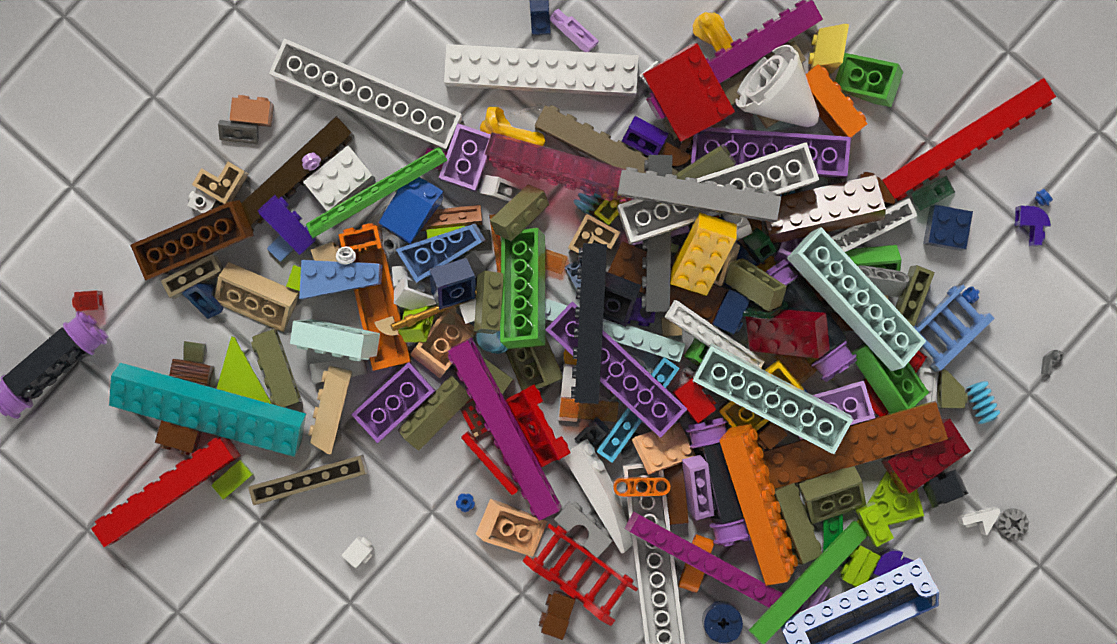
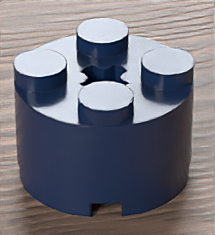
(730, 630)

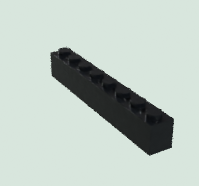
(590, 323)

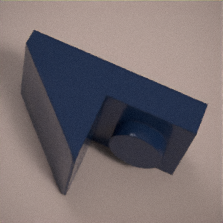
(540, 17)
(202, 299)

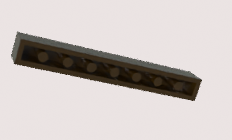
(292, 174)

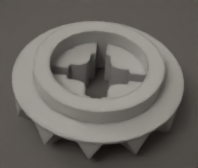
(1004, 523)

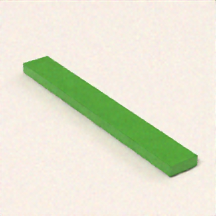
(376, 192)
(808, 582)

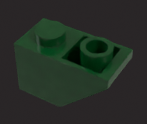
(759, 245)

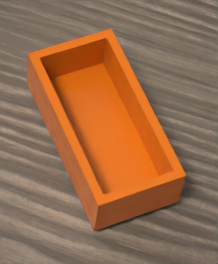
(833, 106)

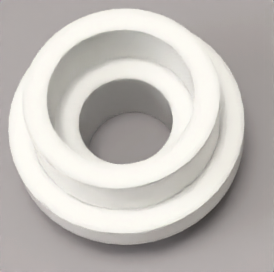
(345, 255)

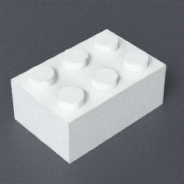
(339, 179)

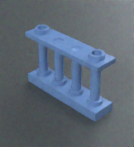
(966, 334)

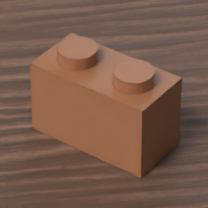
(252, 111)

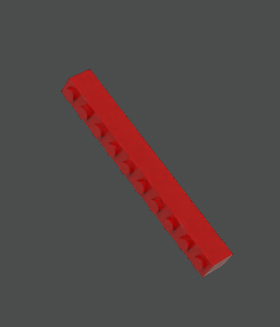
(971, 137)

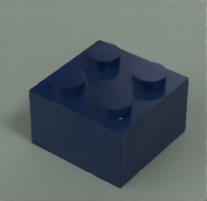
(948, 227)
(452, 283)
(730, 312)

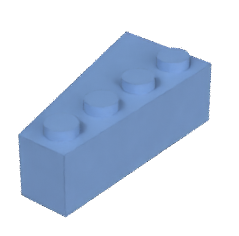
(439, 250)
(331, 277)

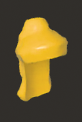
(711, 29)
(497, 123)

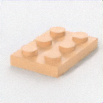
(665, 451)

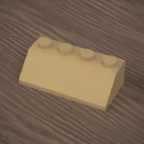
(255, 296)
(330, 409)

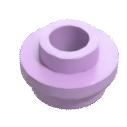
(311, 161)

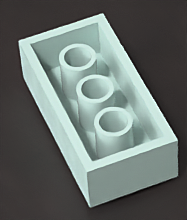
(334, 338)

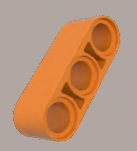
(650, 490)
(691, 576)

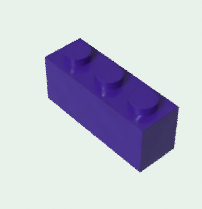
(287, 223)

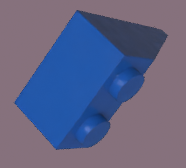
(411, 209)

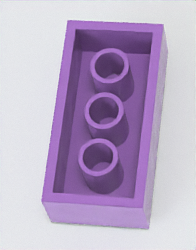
(393, 402)

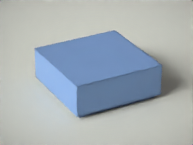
(280, 248)

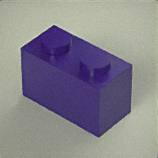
(644, 137)

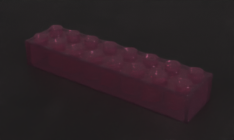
(555, 167)

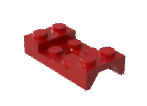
(535, 427)

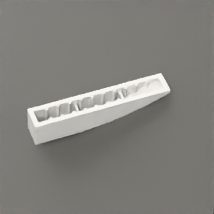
(856, 235)
(599, 489)

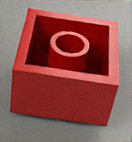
(695, 400)

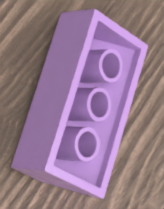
(850, 399)

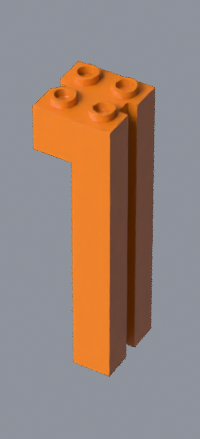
(378, 300)

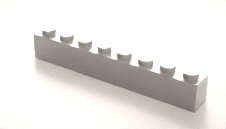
(699, 196)

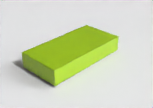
(232, 479)

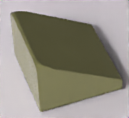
(193, 351)

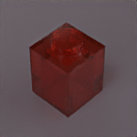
(88, 301)

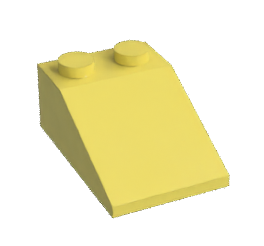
(829, 47)

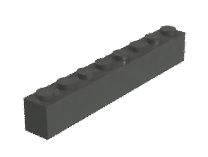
(657, 252)

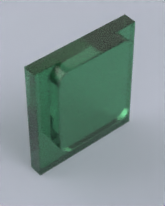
(757, 311)

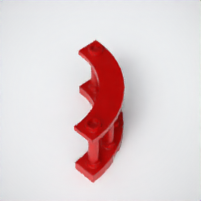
(570, 586)

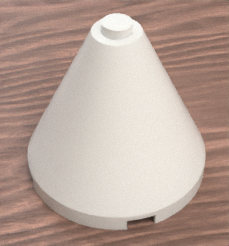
(779, 89)

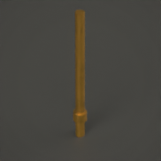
(411, 320)

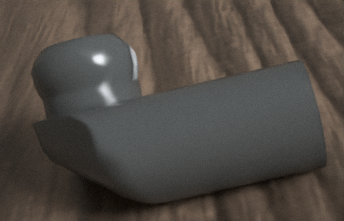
(1049, 359)
(631, 450)

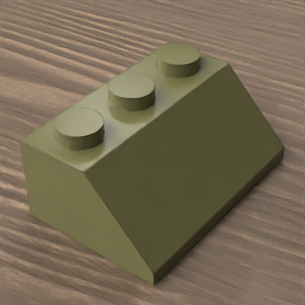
(710, 163)
(534, 365)
(832, 494)

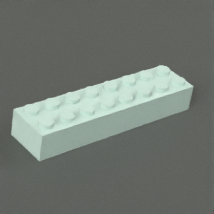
(856, 299)
(772, 398)

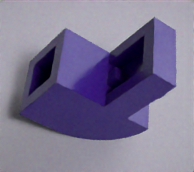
(1035, 219)
(889, 561)

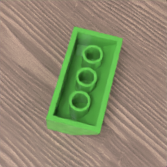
(879, 257)
(896, 388)

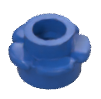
(1043, 197)
(971, 294)
(460, 502)

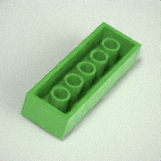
(523, 290)

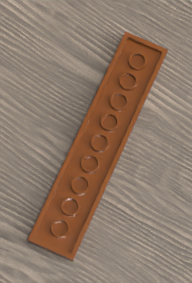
(860, 444)

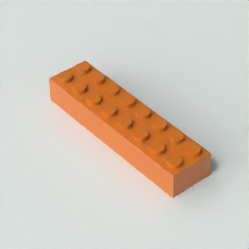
(759, 504)

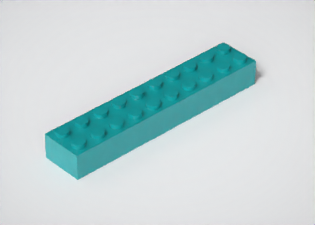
(206, 409)

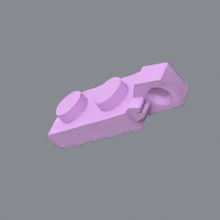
(574, 31)

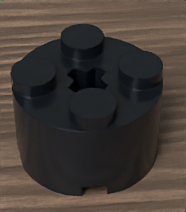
(945, 489)

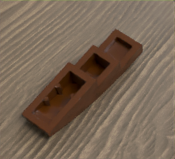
(677, 495)

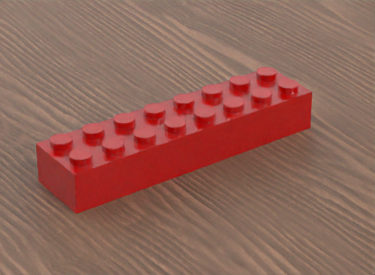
(163, 493)

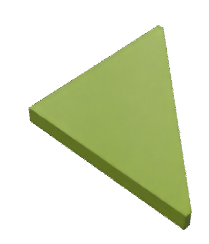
(238, 375)
(893, 504)

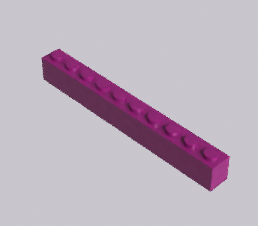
(757, 44)
(504, 428)
(703, 560)

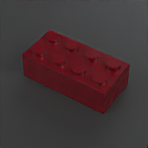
(790, 334)
(921, 464)

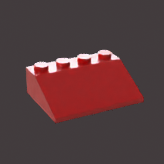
(688, 92)

